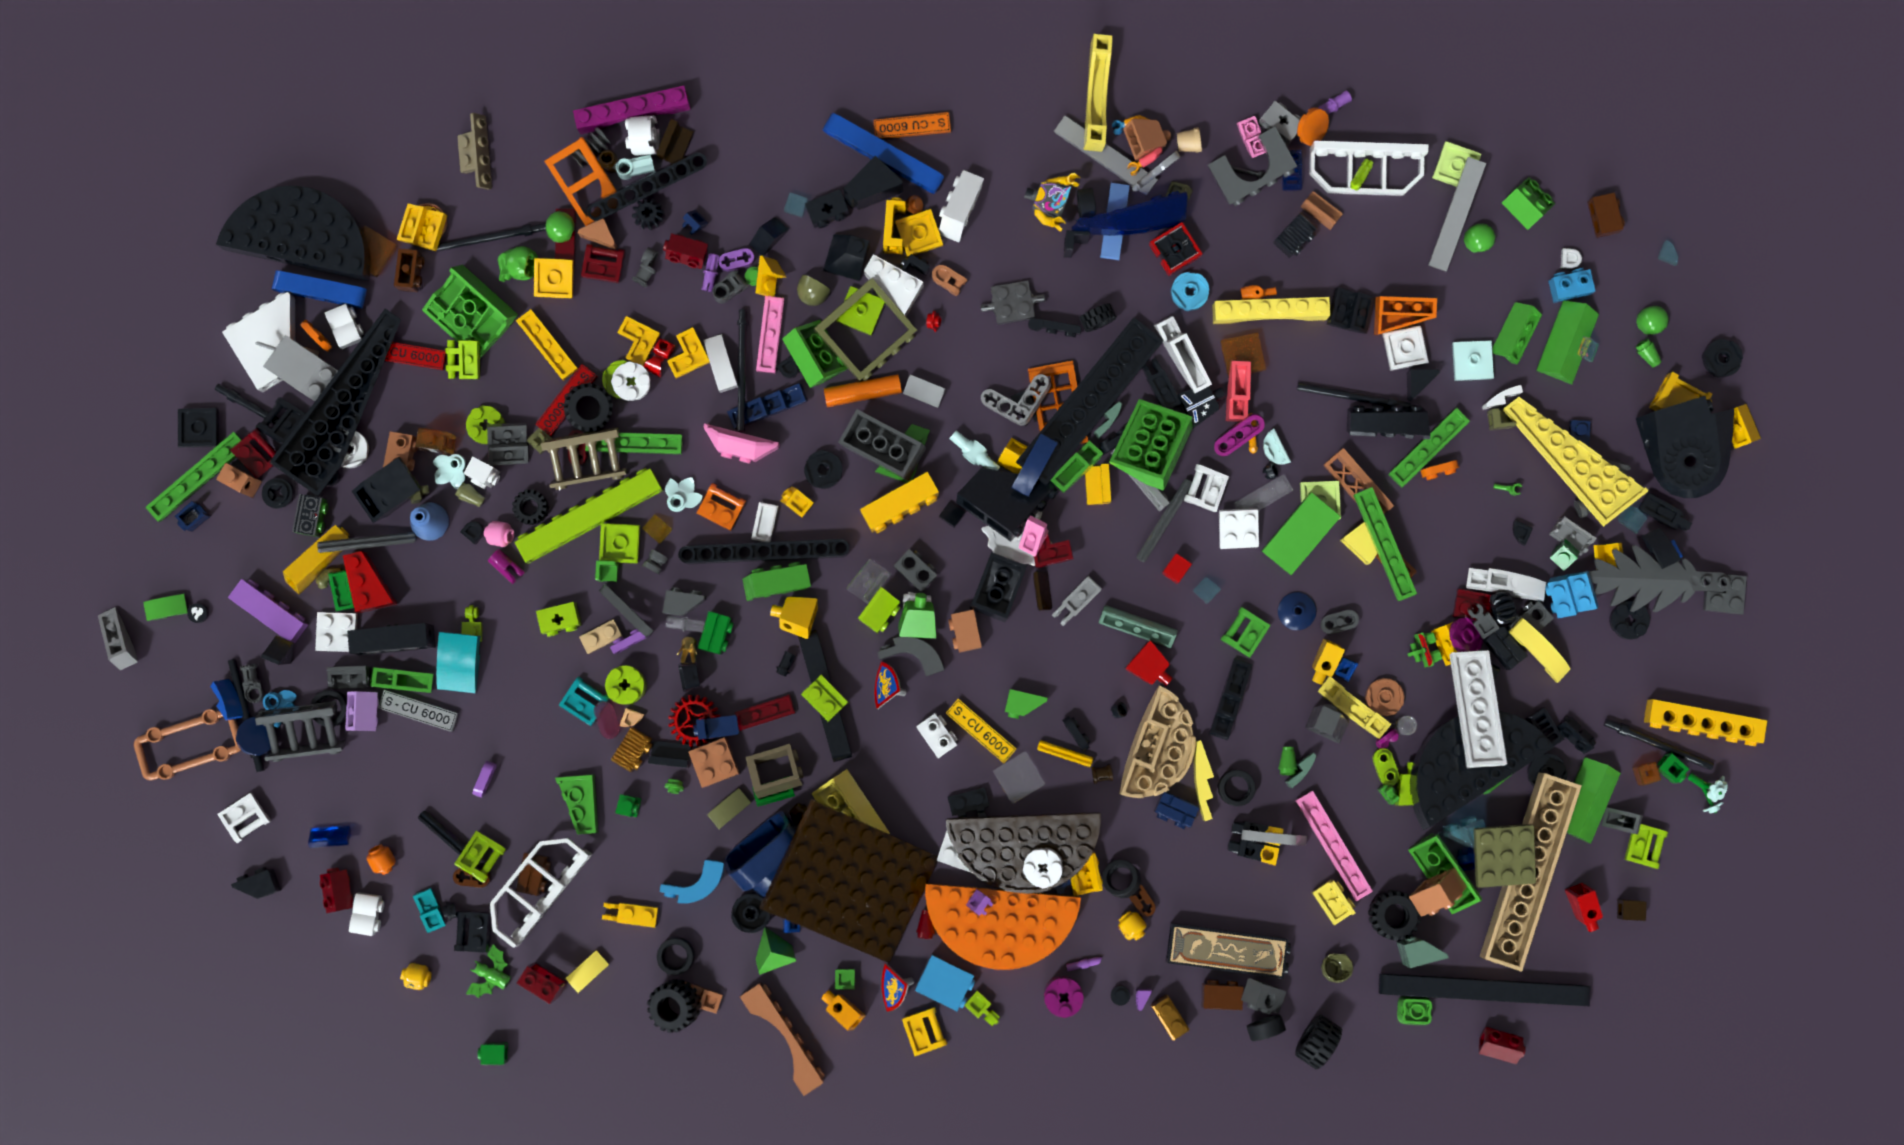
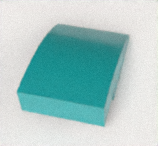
(458, 662)

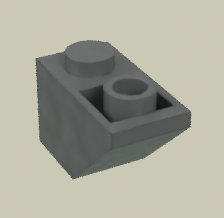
(681, 603)

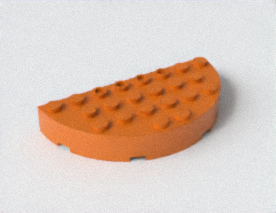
(1011, 934)

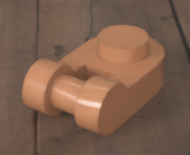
(942, 274)

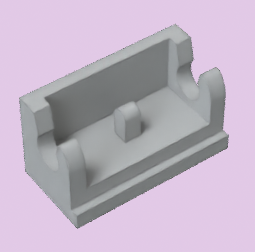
(1573, 533)

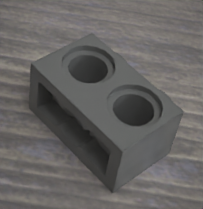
(911, 574)
(1544, 616)

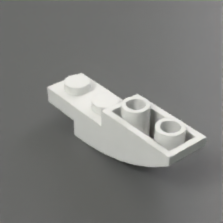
(1498, 580)

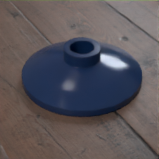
(1287, 613)

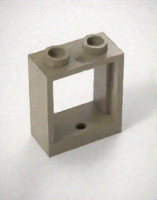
(779, 785)

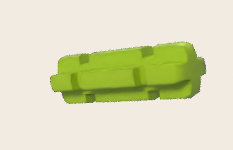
(1361, 174)

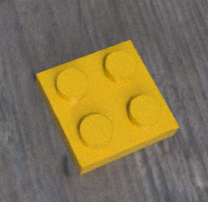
(919, 233)
(553, 277)

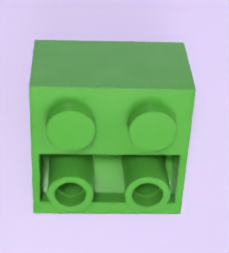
(1528, 203)

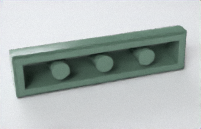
(1137, 626)

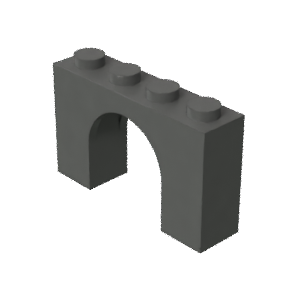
(1279, 163)

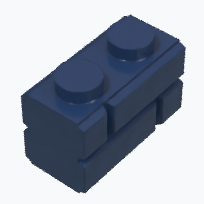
(1176, 809)

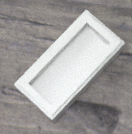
(764, 522)

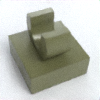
(536, 439)
(417, 497)

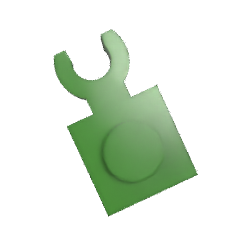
(1389, 794)

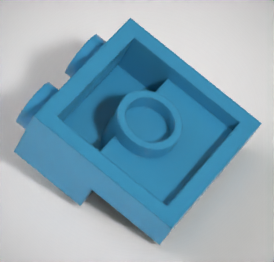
(1571, 594)

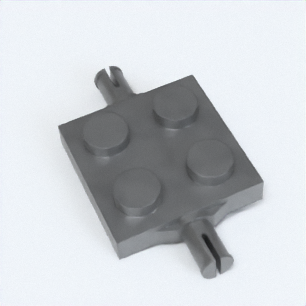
(1012, 302)

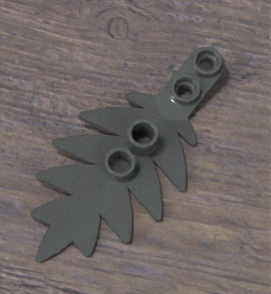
(1651, 580)

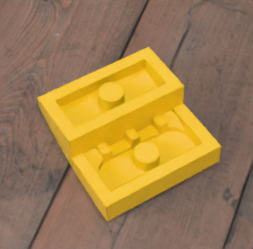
(422, 227)

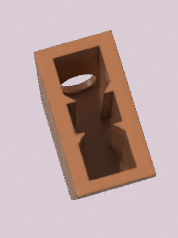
(238, 479)

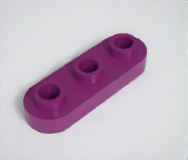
(1234, 442)

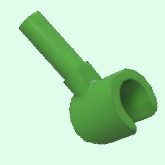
(1511, 488)

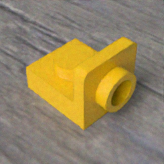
(796, 501)

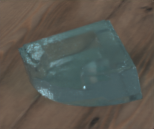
(1668, 253)

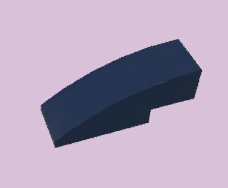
(1034, 465)

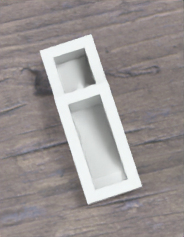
(720, 363)

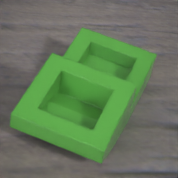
(165, 607)

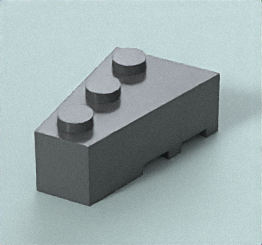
(1327, 722)

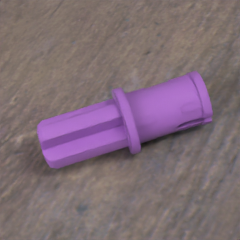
(1337, 102)
(710, 272)

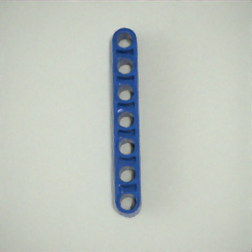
(891, 156)

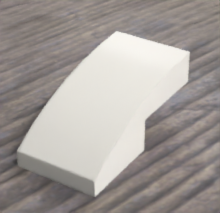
(1499, 399)

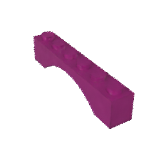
(603, 115)

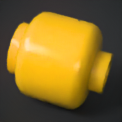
(1132, 926)
(416, 976)

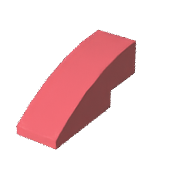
(1238, 391)

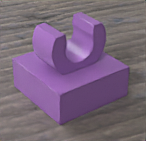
(978, 902)

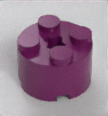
(1067, 1007)

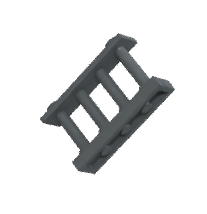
(306, 713)

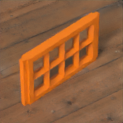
(1051, 370)

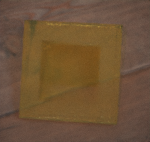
(657, 529)

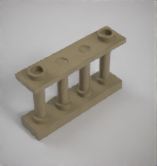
(590, 439)

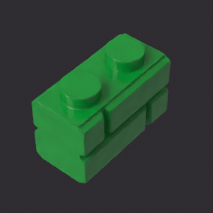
(715, 633)

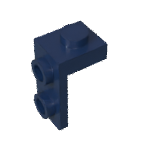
(716, 727)

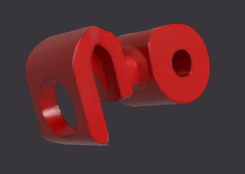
(662, 351)

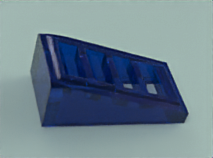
(1294, 187)

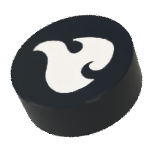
(197, 613)

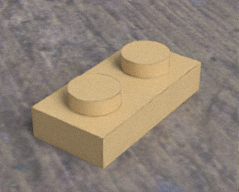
(600, 636)

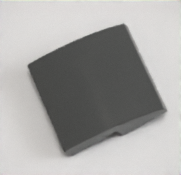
(507, 444)

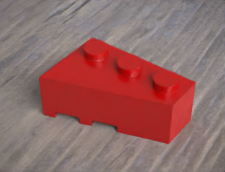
(366, 584)

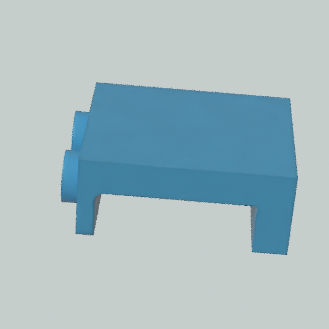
(945, 983)

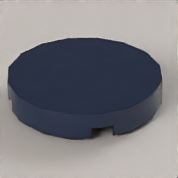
(252, 738)

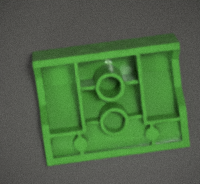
(469, 309)

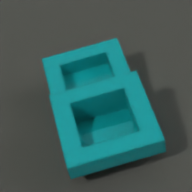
(429, 910)

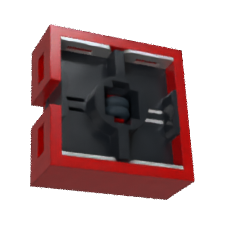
(1183, 249)

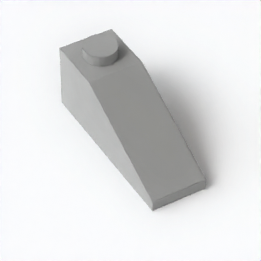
(117, 640)

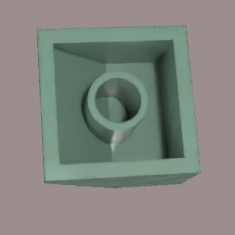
(1417, 952)

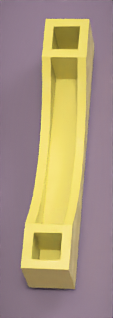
(1097, 92)
(1261, 309)

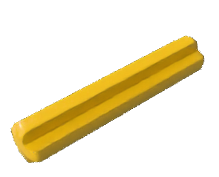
(1065, 753)

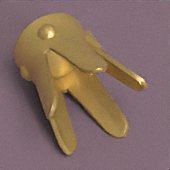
(688, 646)

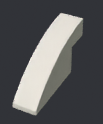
(1183, 354)

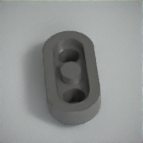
(1338, 622)

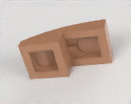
(709, 999)

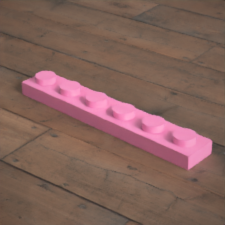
(1333, 846)

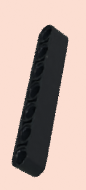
(636, 186)
(817, 666)

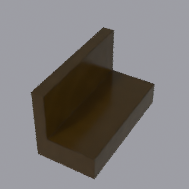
(674, 142)

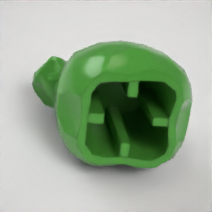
(517, 264)

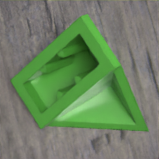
(773, 952)

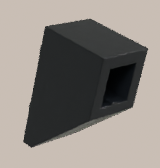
(259, 885)

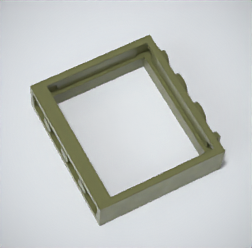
(892, 349)

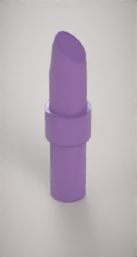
(1083, 963)

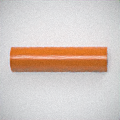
(862, 390)

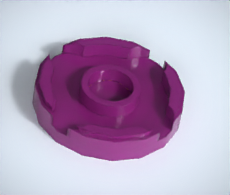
(1465, 636)

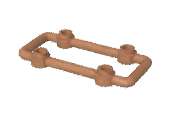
(156, 735)

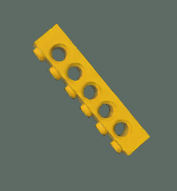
(1754, 727)

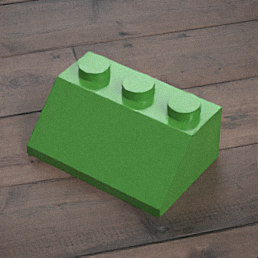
(813, 355)

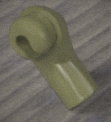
(323, 578)

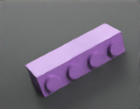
(267, 610)

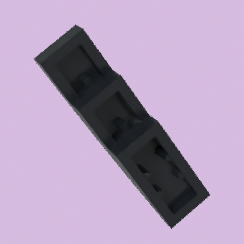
(1230, 699)

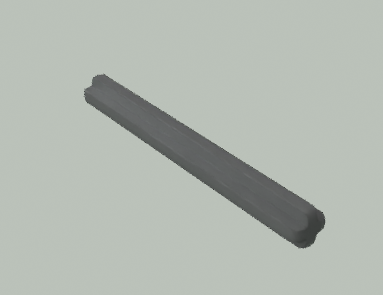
(1164, 521)
(366, 542)

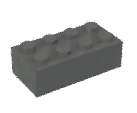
(882, 445)

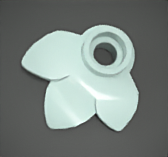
(448, 472)
(684, 492)

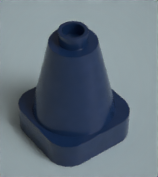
(759, 855)

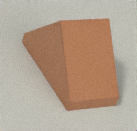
(598, 233)

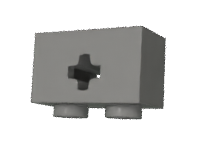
(1277, 113)

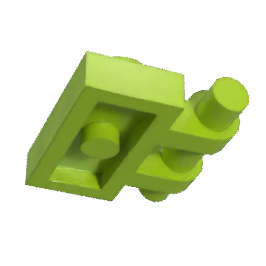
(468, 359)

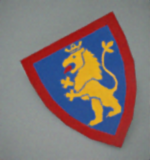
(886, 685)
(894, 988)

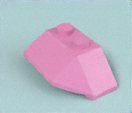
(740, 445)

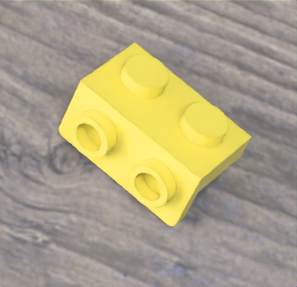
(1333, 901)

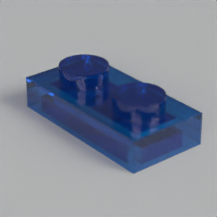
(329, 836)

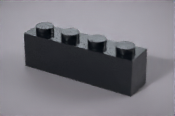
(1388, 421)

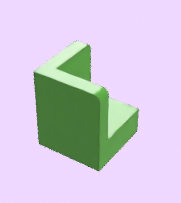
(606, 571)

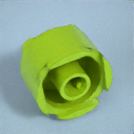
(633, 693)

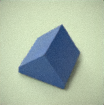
(1346, 669)
(789, 927)

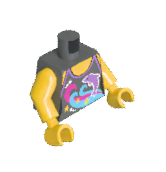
(1052, 199)

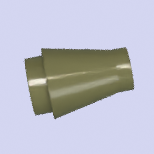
(469, 495)

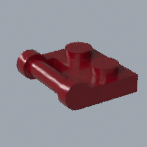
(601, 269)
(250, 456)

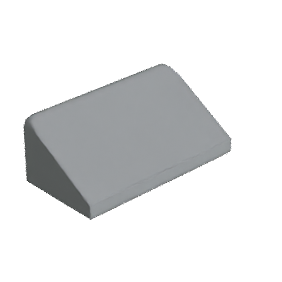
(924, 391)

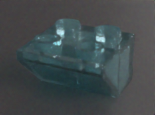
(1463, 832)

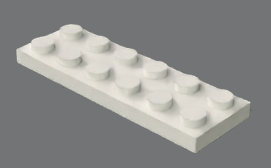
(1478, 709)

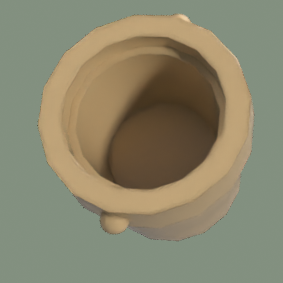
(1189, 140)

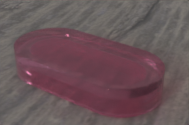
(606, 719)

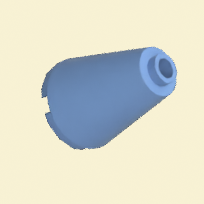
(429, 521)

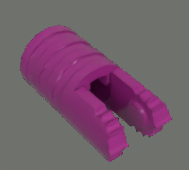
(502, 563)

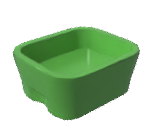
(1414, 1010)

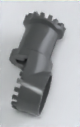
(646, 271)
(251, 682)

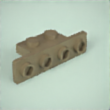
(475, 152)

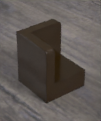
(1631, 910)

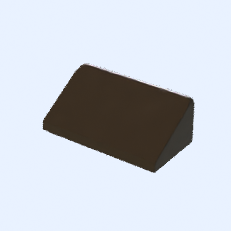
(1042, 591)

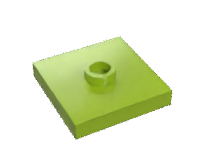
(862, 314)
(619, 543)

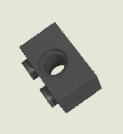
(1263, 996)

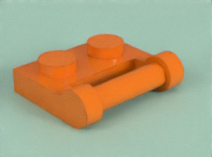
(718, 513)

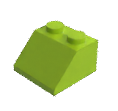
(879, 611)

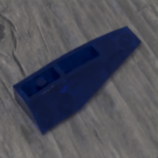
(1139, 218)

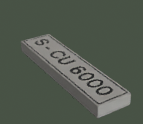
(418, 710)

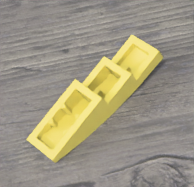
(1202, 772)

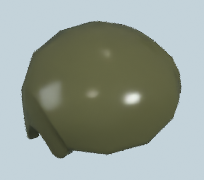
(1337, 967)

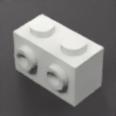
(482, 473)
(936, 735)

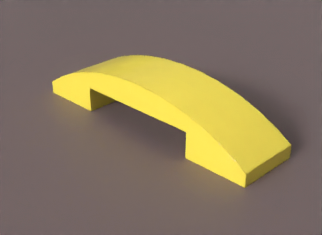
(1540, 649)
(1353, 708)

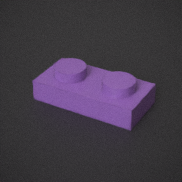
(622, 644)

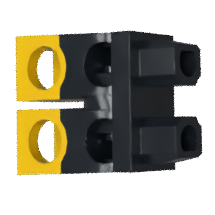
(1254, 849)

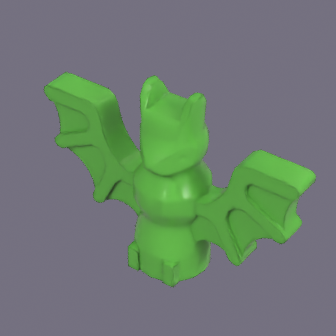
(493, 976)

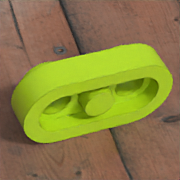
(1385, 767)

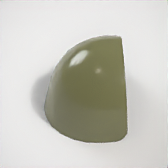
(812, 291)

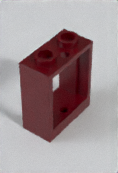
(535, 981)

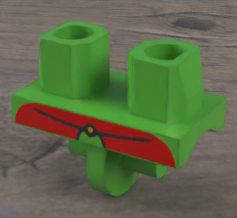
(1423, 641)

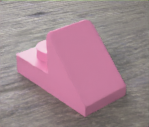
(1033, 535)

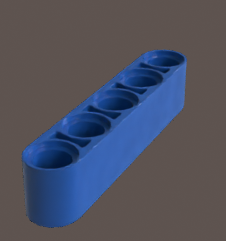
(319, 289)

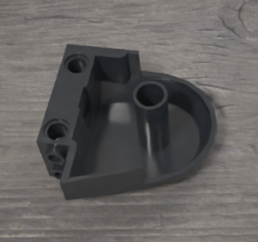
(1688, 431)

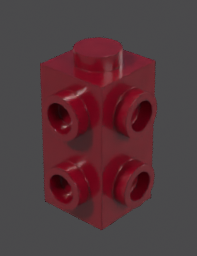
(685, 251)
(336, 890)
(1501, 1045)

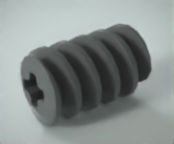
(595, 143)

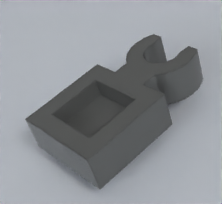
(1484, 622)

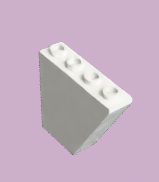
(265, 326)

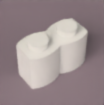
(344, 326)
(366, 914)

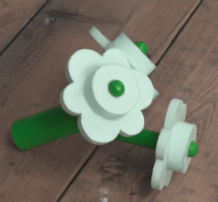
(1715, 792)

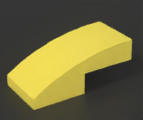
(587, 971)

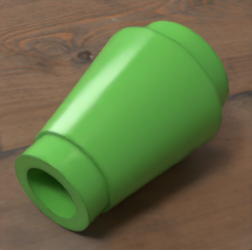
(1648, 352)
(1288, 762)

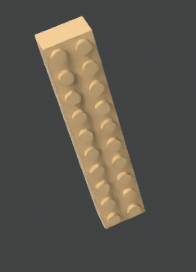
(1521, 905)

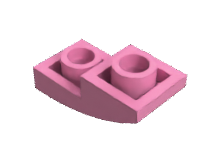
(1249, 131)

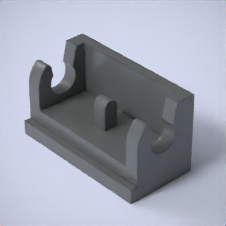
(348, 677)

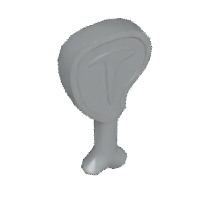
(1156, 171)

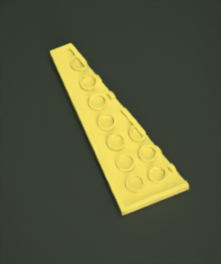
(1589, 476)

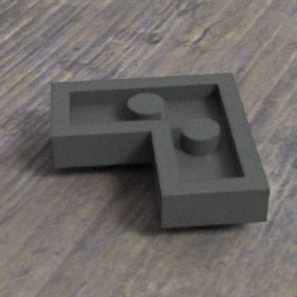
(1731, 600)

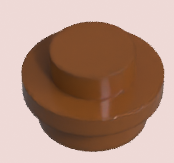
(914, 204)

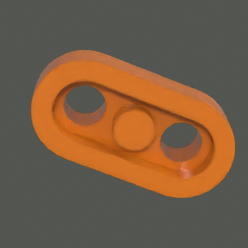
(1447, 468)

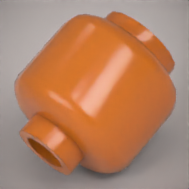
(381, 859)

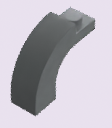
(924, 652)

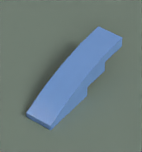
(1117, 200)

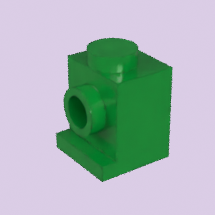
(1680, 769)
(628, 805)

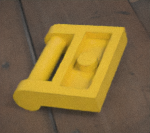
(918, 1034)

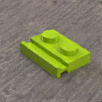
(824, 698)

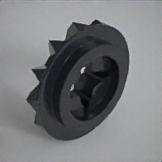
(269, 497)

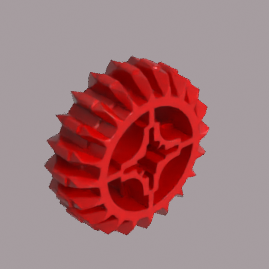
(686, 705)

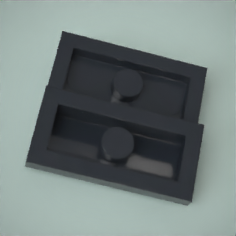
(1351, 310)

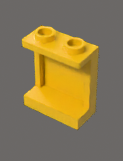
(890, 244)
(1675, 391)

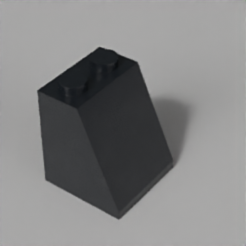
(872, 185)

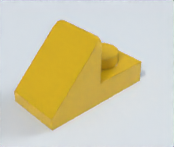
(767, 276)

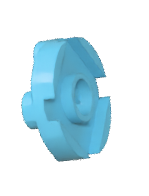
(1190, 280)

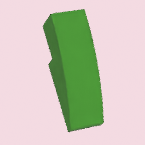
(1077, 466)
(401, 680)

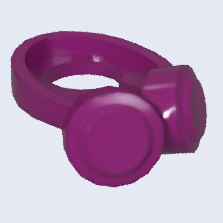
(1391, 736)

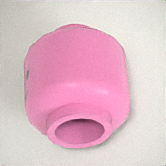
(499, 533)

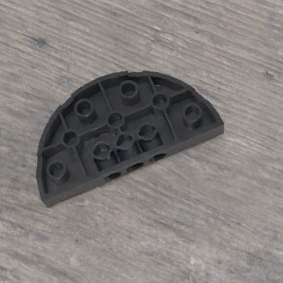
(300, 230)
(1440, 774)

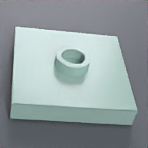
(1472, 360)

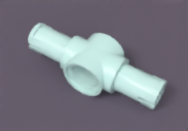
(974, 451)

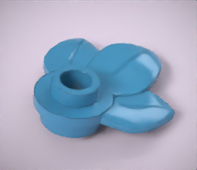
(283, 700)

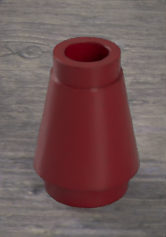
(925, 927)

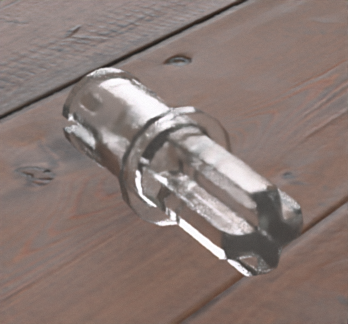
(685, 624)

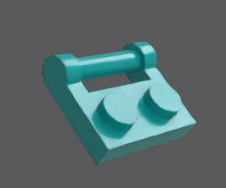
(580, 706)

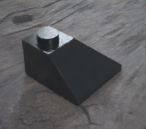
(847, 256)

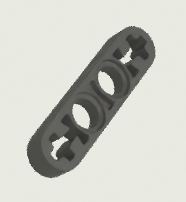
(626, 611)

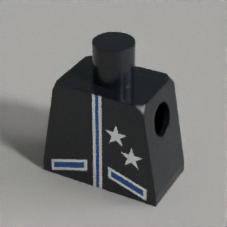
(1201, 404)

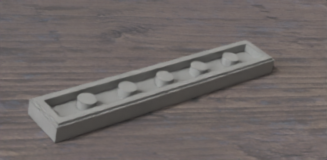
(1108, 157)
(1457, 214)

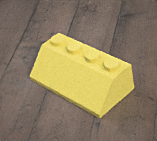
(846, 797)

